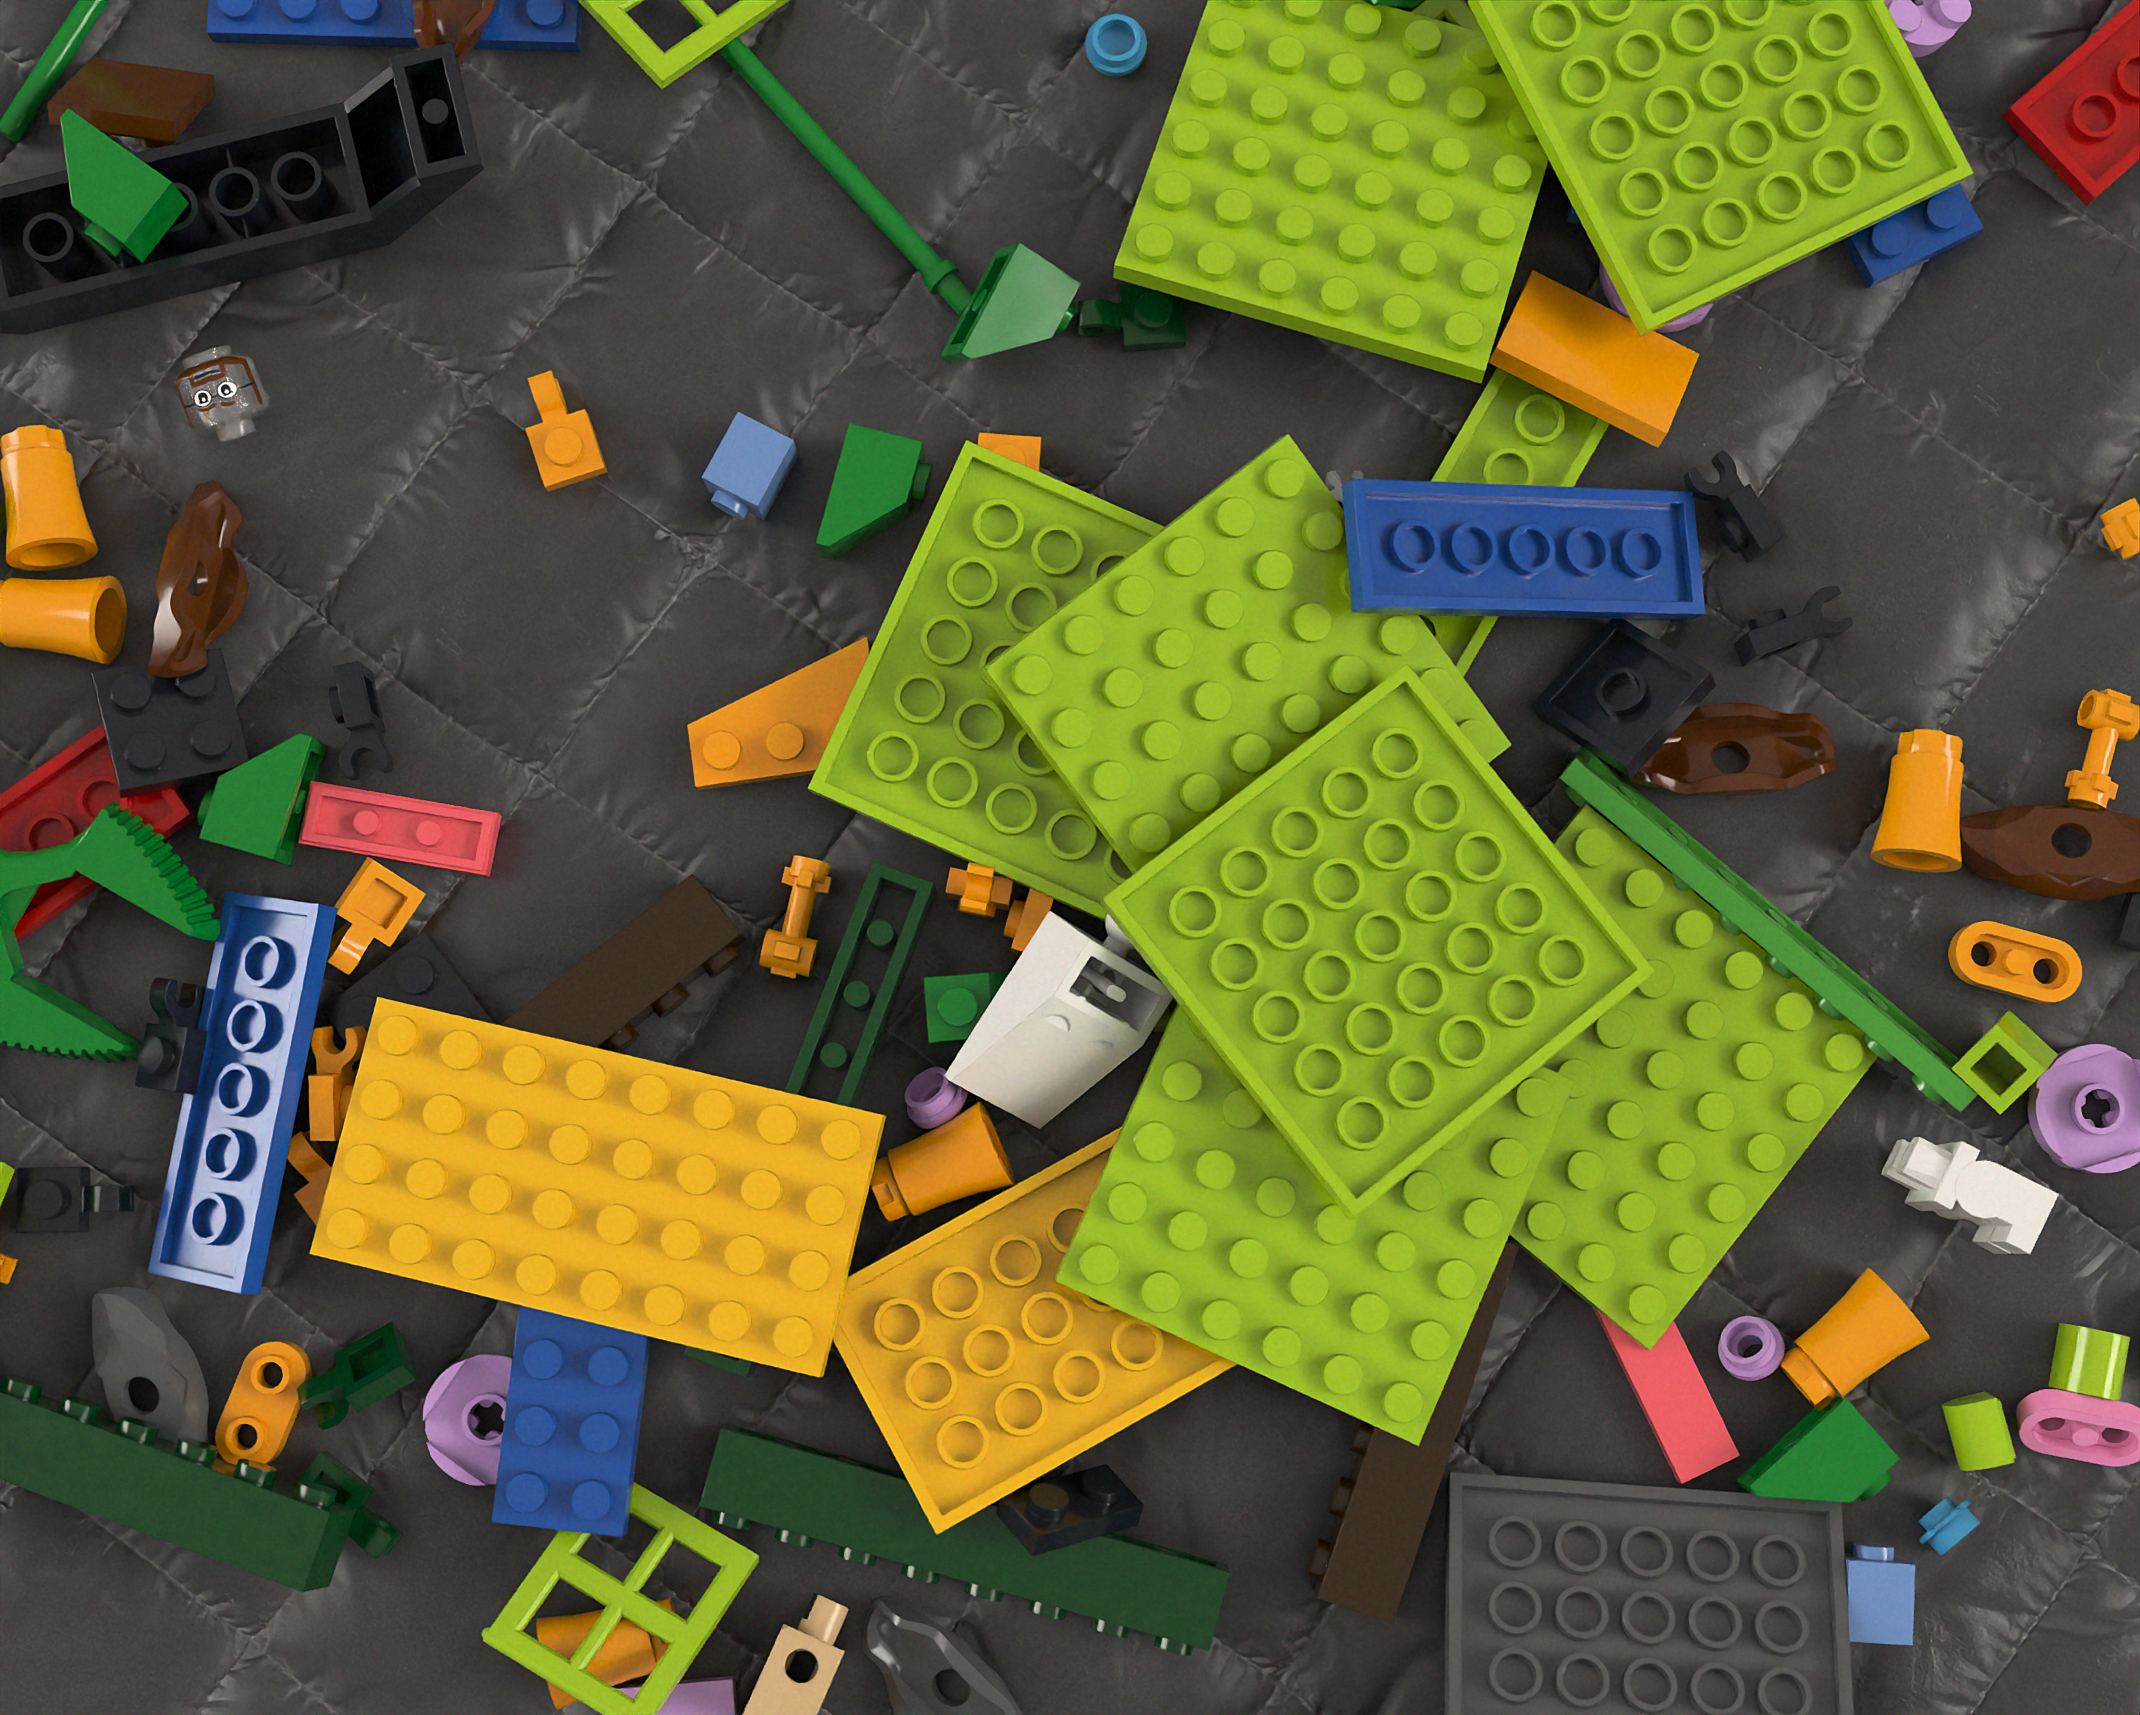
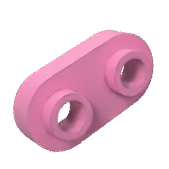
(2080, 1427)

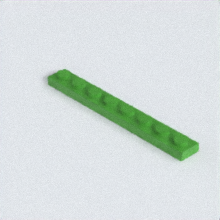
(1787, 945)

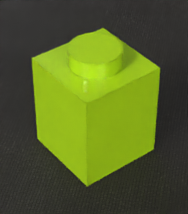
(2004, 1062)

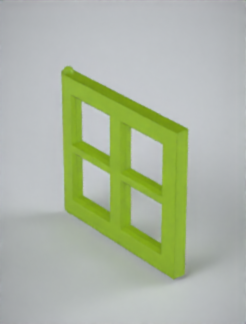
(689, 52)
(625, 1601)

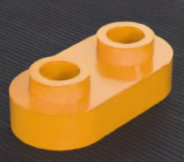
(2012, 962)
(261, 1405)

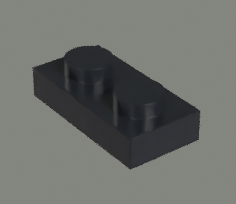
(1069, 1509)

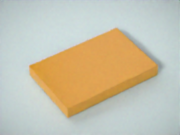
(1594, 359)

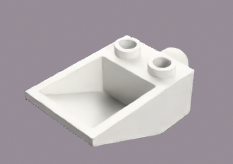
(1059, 1021)

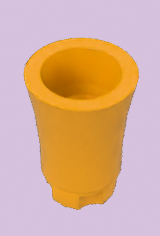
(43, 502)
(65, 616)
(1922, 805)
(942, 1166)
(1852, 1341)
(624, 1655)

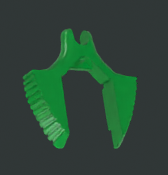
(128, 861)

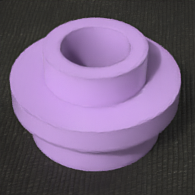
(933, 1098)
(1742, 1334)

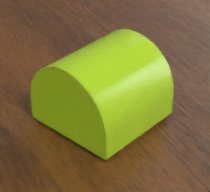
(2089, 1361)
(1978, 1432)

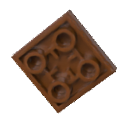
(134, 100)

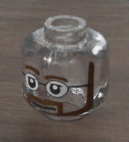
(221, 393)

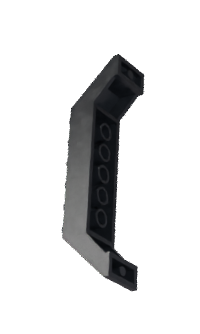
(255, 197)

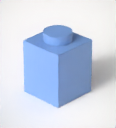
(749, 468)
(1879, 1595)

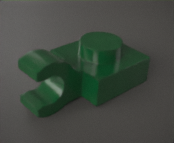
(1141, 316)
(363, 1375)
(367, 1528)

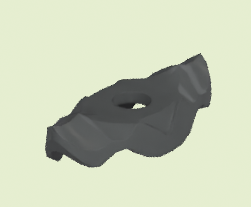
(139, 1341)
(913, 1651)

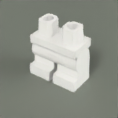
(1983, 1192)

